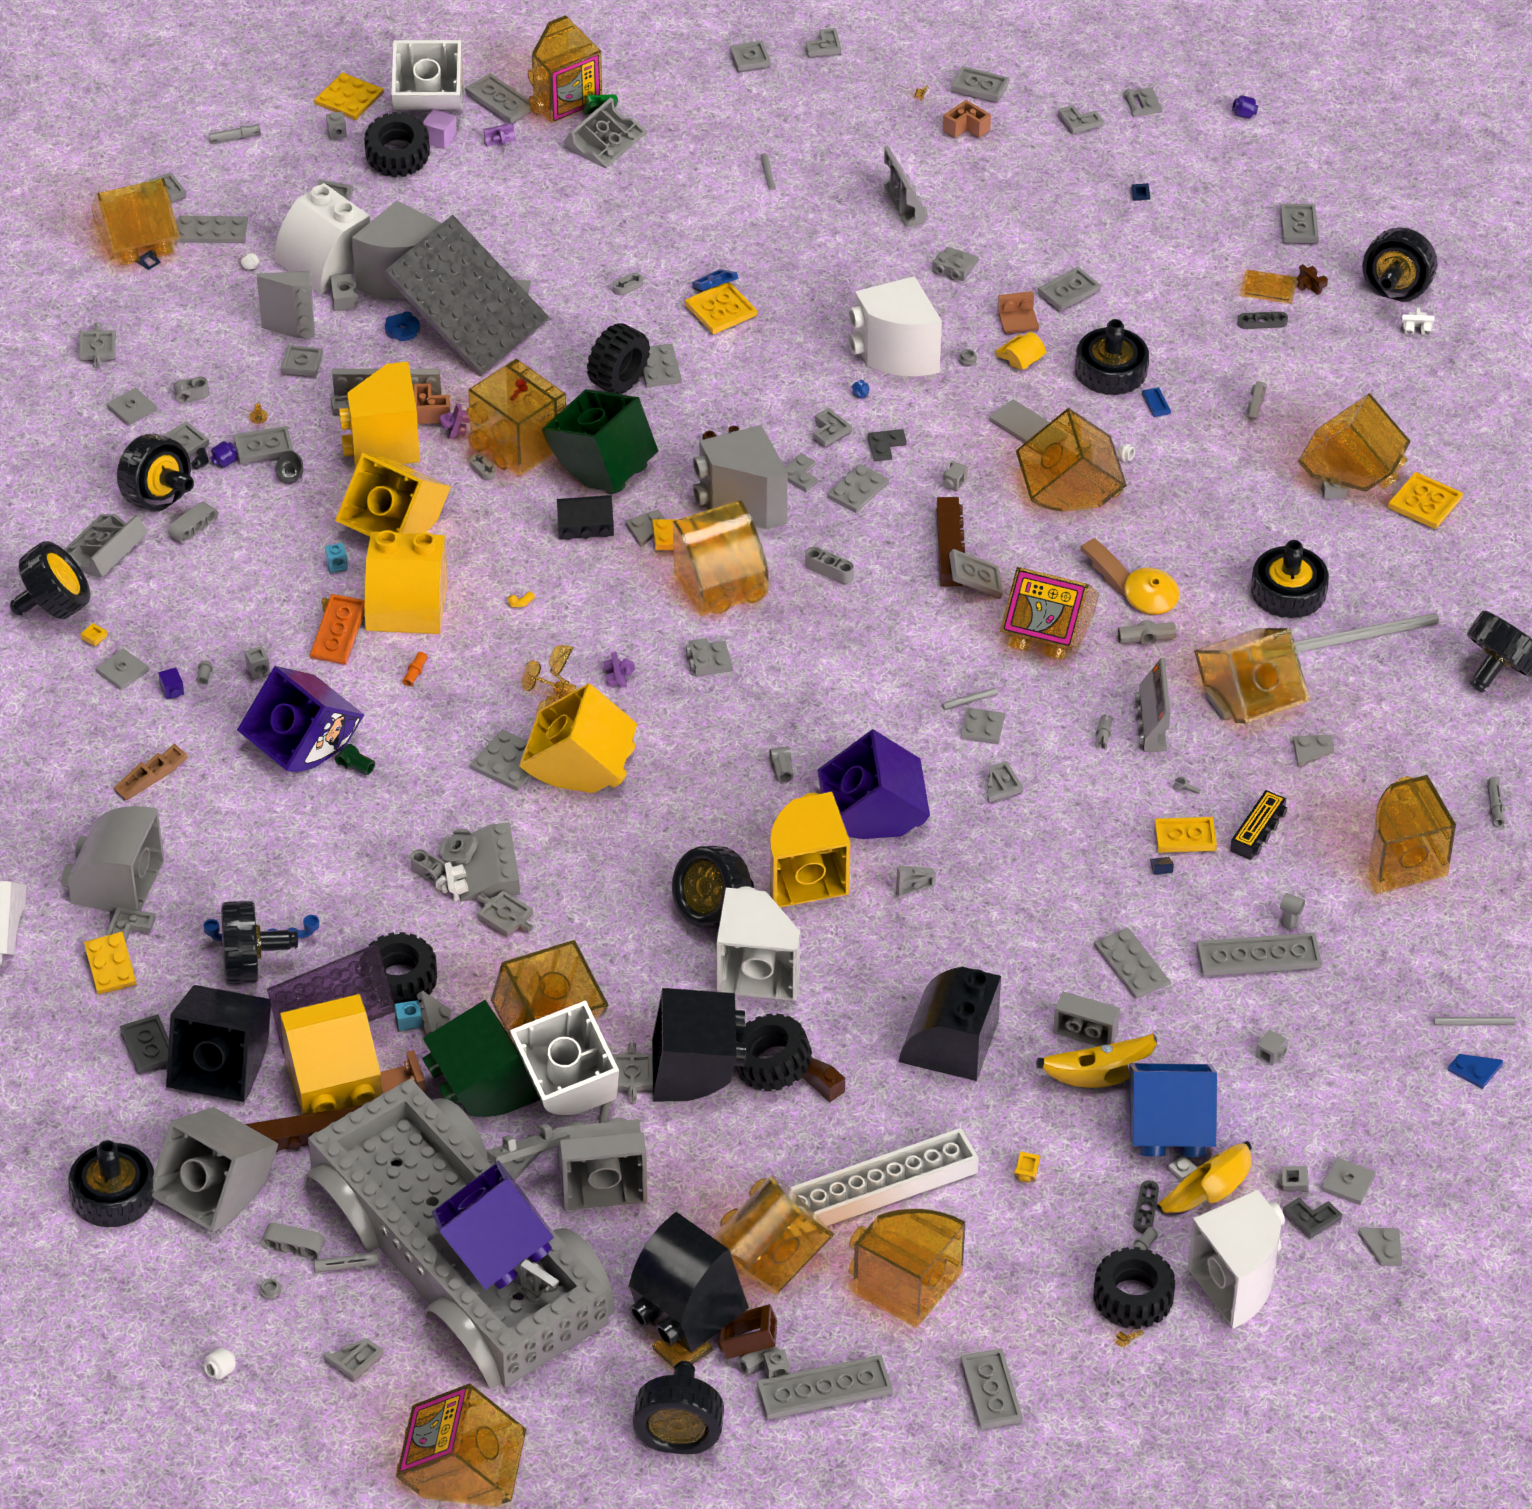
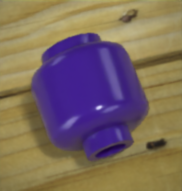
(1245, 106)
(223, 454)

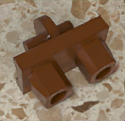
(1308, 279)

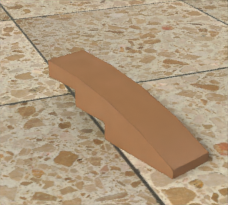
(1106, 564)
(147, 774)

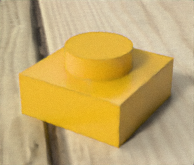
(94, 634)

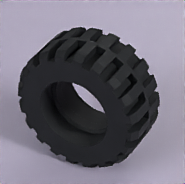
(392, 128)
(618, 358)
(410, 951)
(782, 1068)
(1128, 1308)

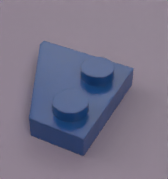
(714, 279)
(1475, 1068)

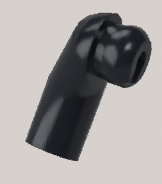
(201, 460)

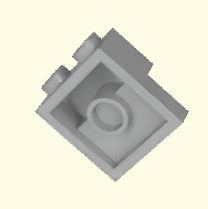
(954, 263)
(708, 657)

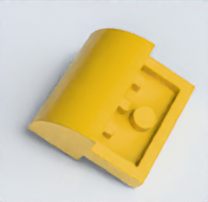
(1022, 350)

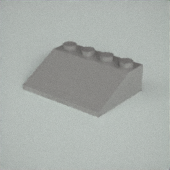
(287, 303)
(492, 864)

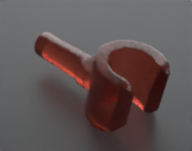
(521, 387)

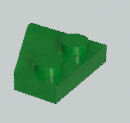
(595, 101)

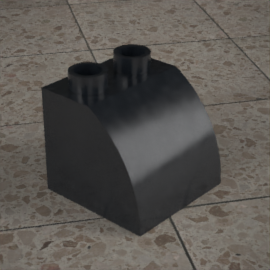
(954, 1023)
(217, 1042)
(695, 1043)
(685, 1284)

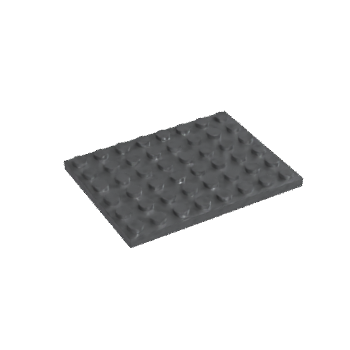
(466, 295)

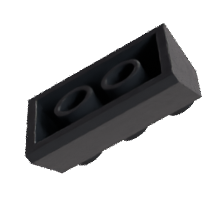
(585, 517)

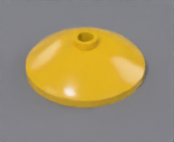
(1151, 597)

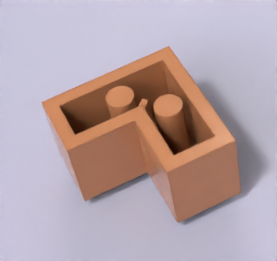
(966, 118)
(429, 406)

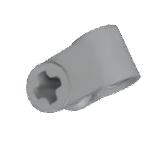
(193, 389)
(427, 865)

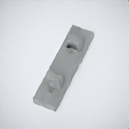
(514, 1149)

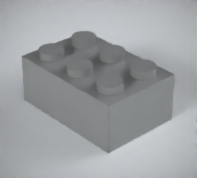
(1086, 1020)

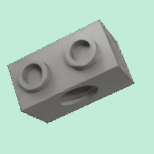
(343, 292)

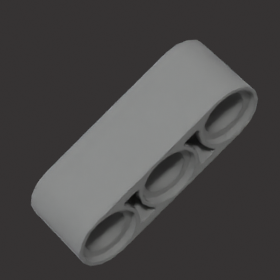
(192, 521)
(829, 565)
(293, 1240)

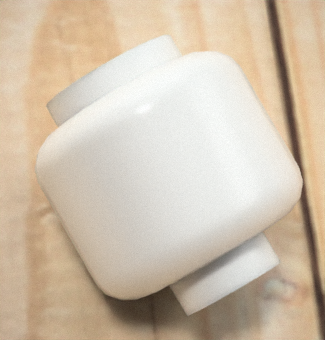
(219, 1363)

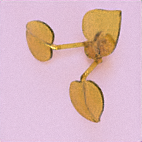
(557, 662)

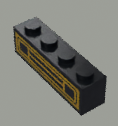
(1258, 825)

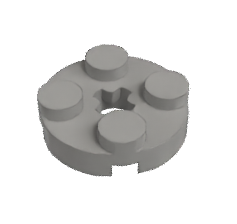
(467, 845)

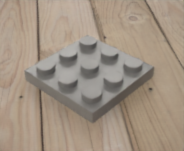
(502, 759)

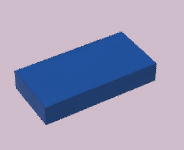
(1156, 402)

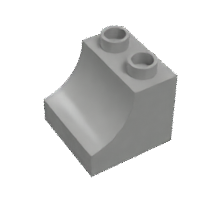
(603, 1164)

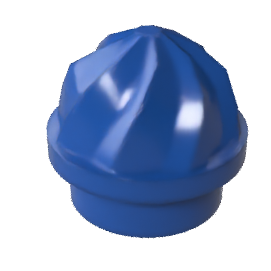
(860, 389)

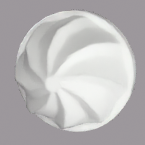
(249, 261)
(1125, 452)

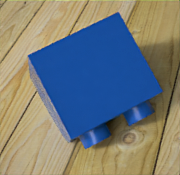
(1173, 1107)

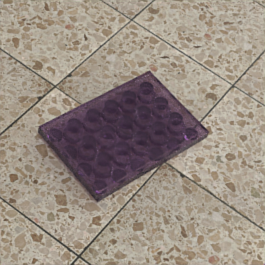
(348, 976)

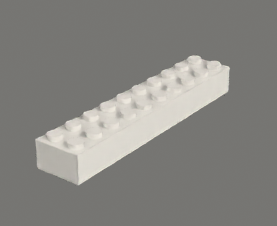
(890, 1177)

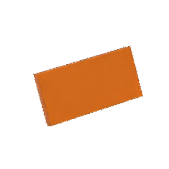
(338, 629)

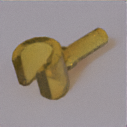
(920, 93)
(1123, 1339)

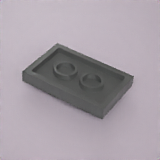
(146, 1043)

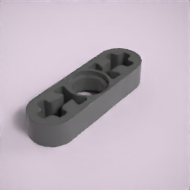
(1275, 323)
(1142, 1199)

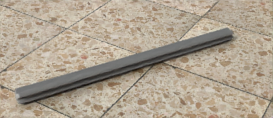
(1367, 632)

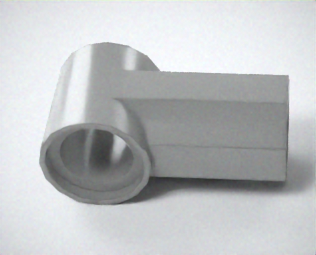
(782, 763)
(1292, 909)
(752, 1361)

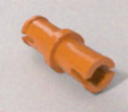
(415, 669)

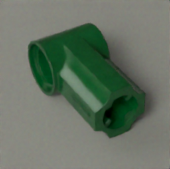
(351, 757)

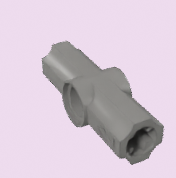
(1146, 632)

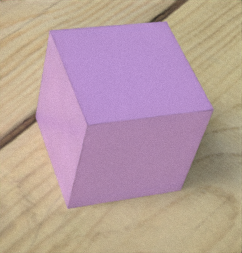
(440, 128)

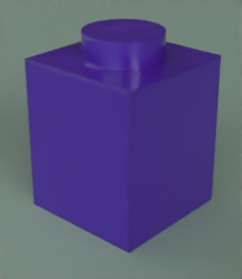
(171, 683)

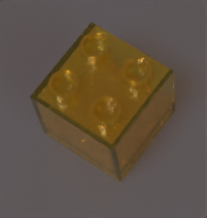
(510, 428)

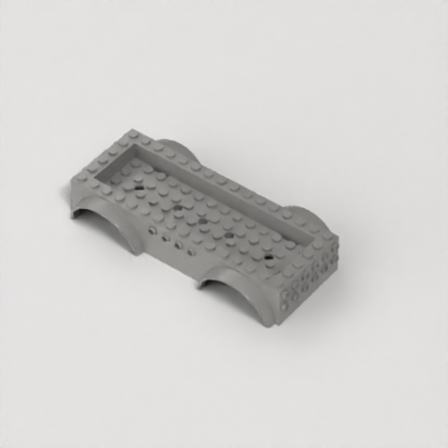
(394, 1213)

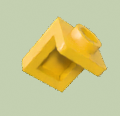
(1027, 1167)

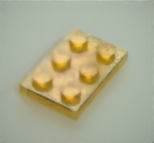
(1268, 286)

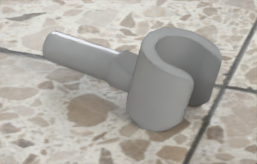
(1181, 782)

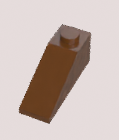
(825, 1079)

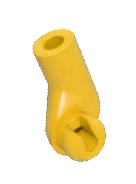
(520, 602)

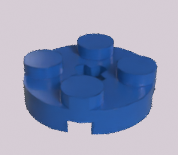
(393, 328)

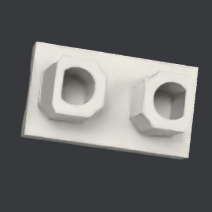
(1419, 320)
(450, 882)

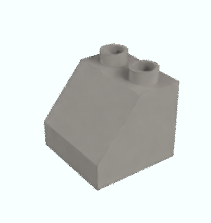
(745, 469)

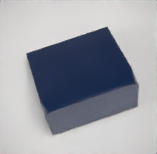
(1140, 191)
(148, 254)
(1162, 865)

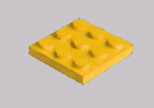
(349, 96)
(720, 307)
(1425, 500)

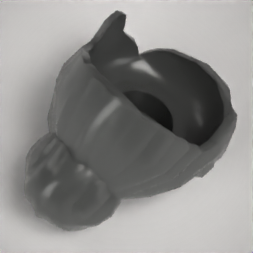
(289, 462)

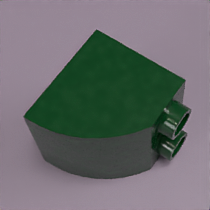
(602, 439)
(479, 1064)

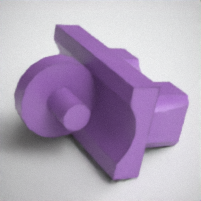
(499, 134)
(454, 420)
(619, 670)

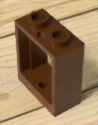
(749, 1320)

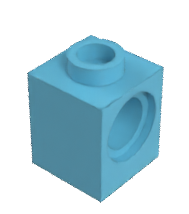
(336, 558)
(408, 1015)

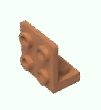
(1017, 312)
(411, 1069)

